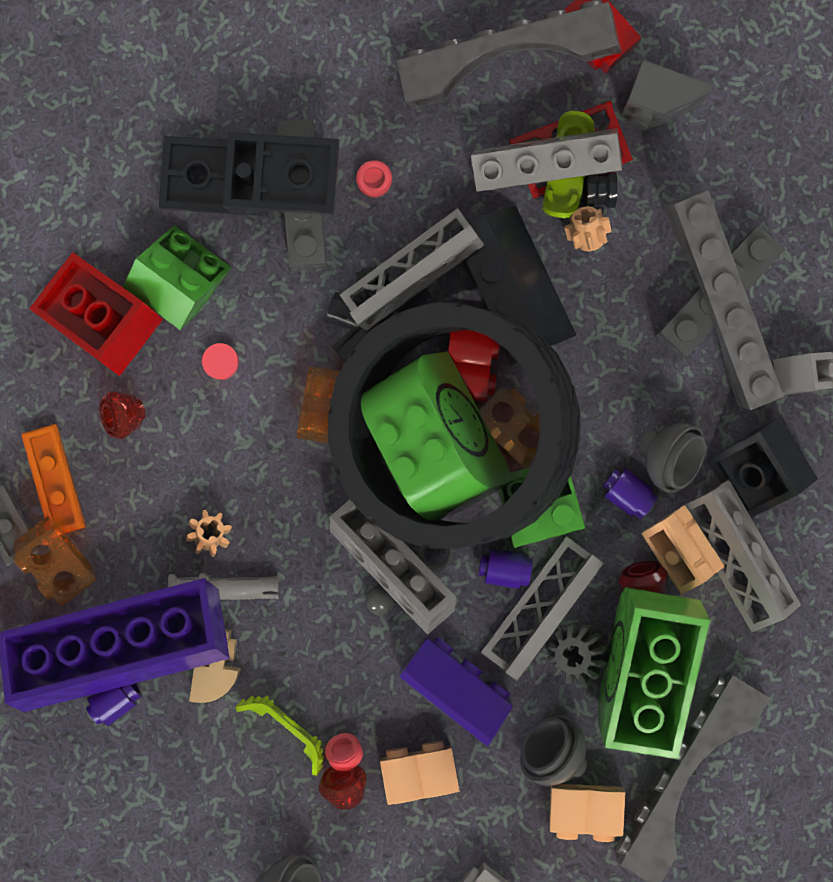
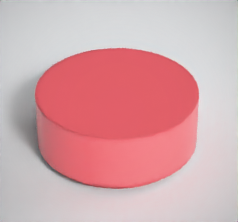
(374, 179)
(220, 361)
(344, 752)

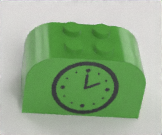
(434, 438)
(651, 672)

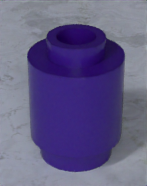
(629, 493)
(505, 568)
(112, 704)

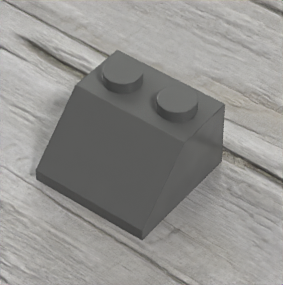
(661, 96)

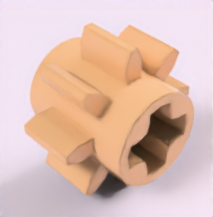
(588, 229)
(203, 525)

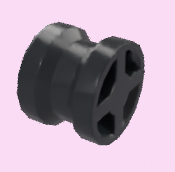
(601, 190)

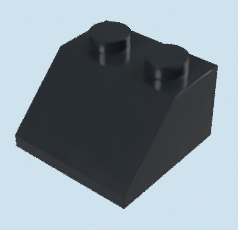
(764, 467)

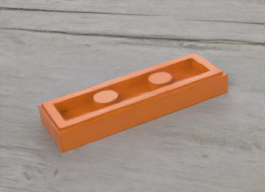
(53, 478)

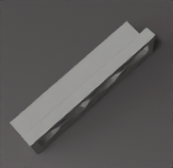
(417, 276)
(748, 554)
(552, 617)

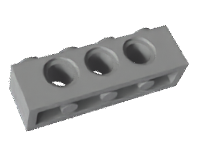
(547, 159)
(394, 567)

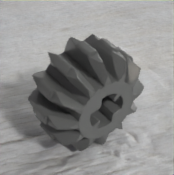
(588, 648)

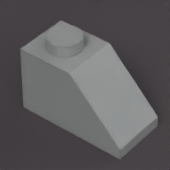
(805, 373)

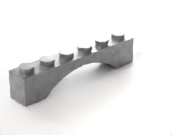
(437, 73)
(740, 339)
(730, 712)

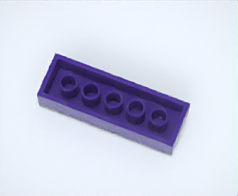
(113, 645)

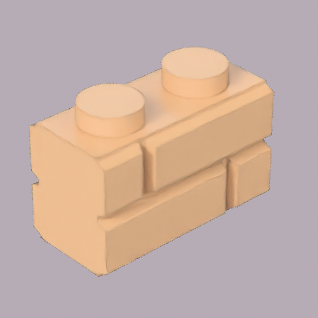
(683, 550)

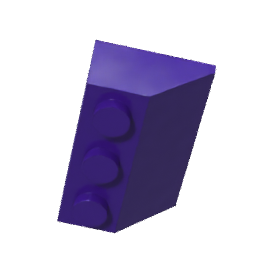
(457, 689)

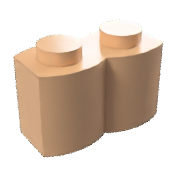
(419, 773)
(587, 810)

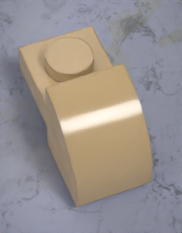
(215, 679)

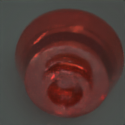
(121, 414)
(343, 788)

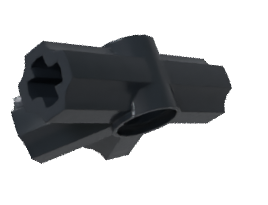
(339, 314)

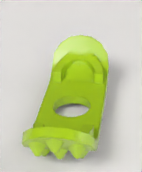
(564, 195)
(262, 706)

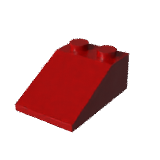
(96, 313)

